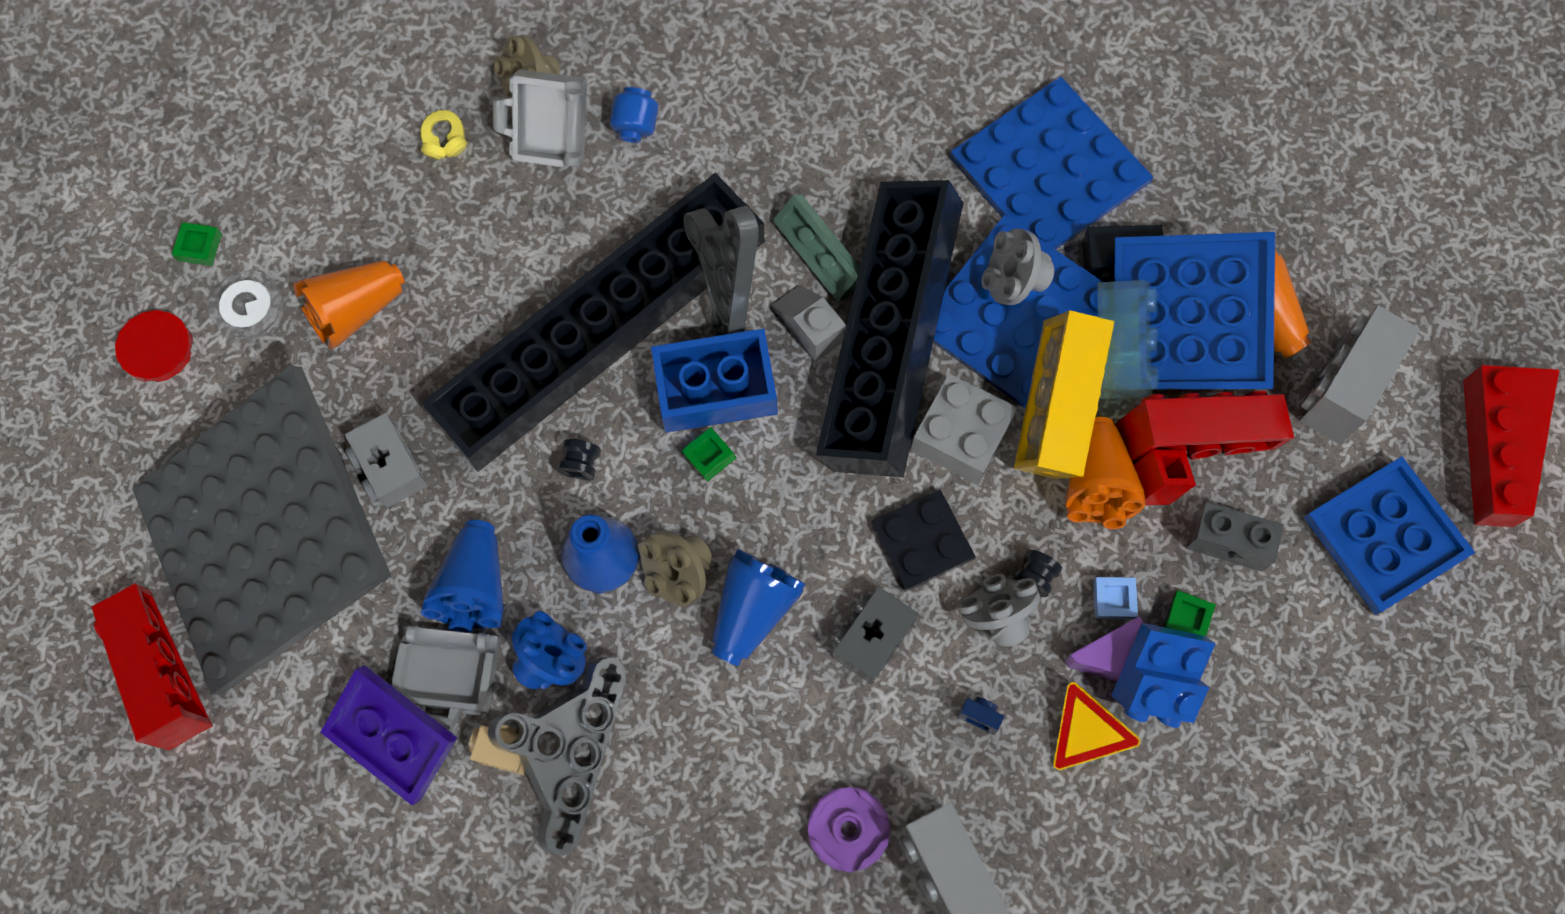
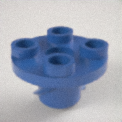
(546, 653)

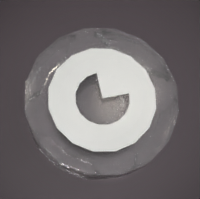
(246, 305)

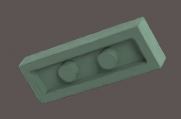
(818, 247)

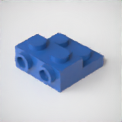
(1164, 675)

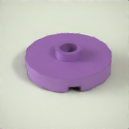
(848, 806)

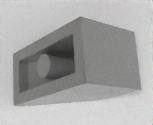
(811, 321)

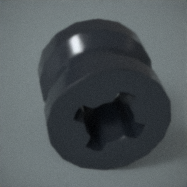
(578, 459)
(1041, 569)

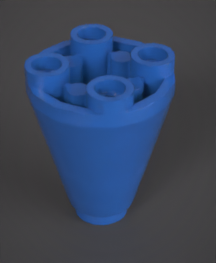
(603, 562)
(468, 583)
(751, 605)

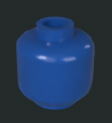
(634, 114)

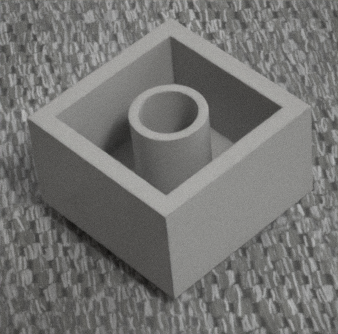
(963, 428)

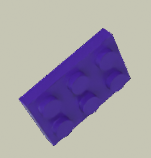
(388, 735)

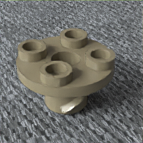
(522, 54)
(675, 566)

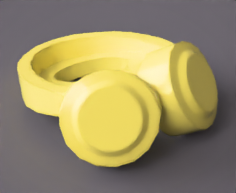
(456, 137)

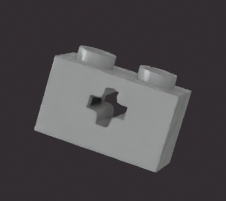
(401, 474)

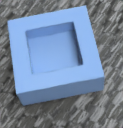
(1115, 598)

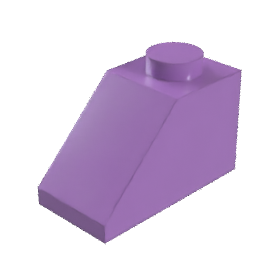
(1107, 654)

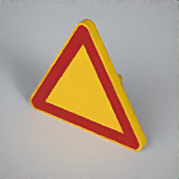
(1089, 730)

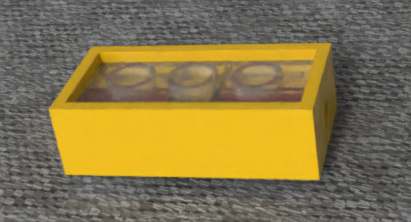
(1064, 395)

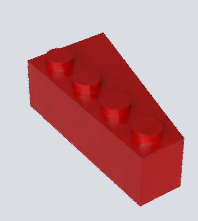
(1207, 424)
(1507, 439)

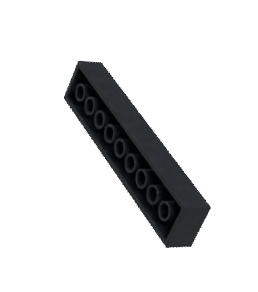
(579, 332)

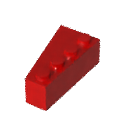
(149, 670)

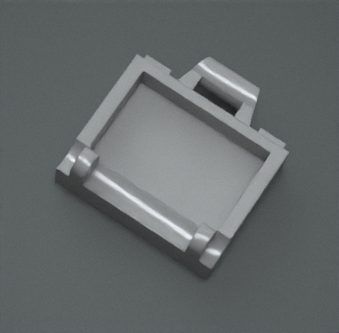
(545, 118)
(447, 671)

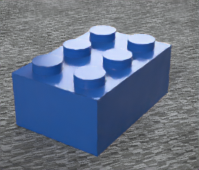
(714, 380)

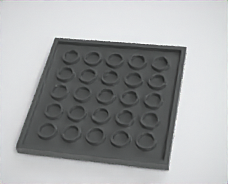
(260, 531)

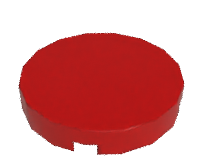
(154, 346)

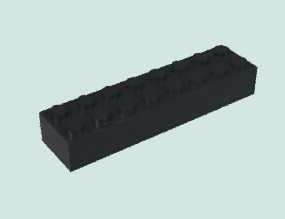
(891, 329)

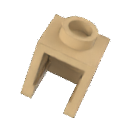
(486, 754)

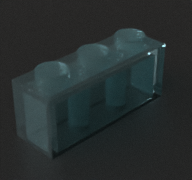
(1128, 361)

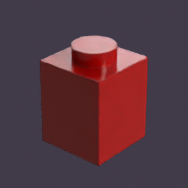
(1164, 476)

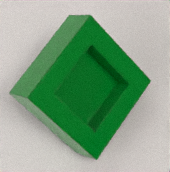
(197, 244)
(709, 454)
(1189, 614)

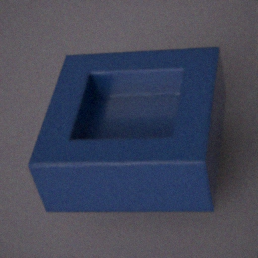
(981, 714)

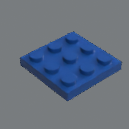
(1389, 535)

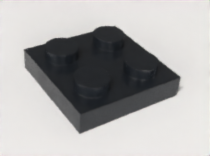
(923, 540)

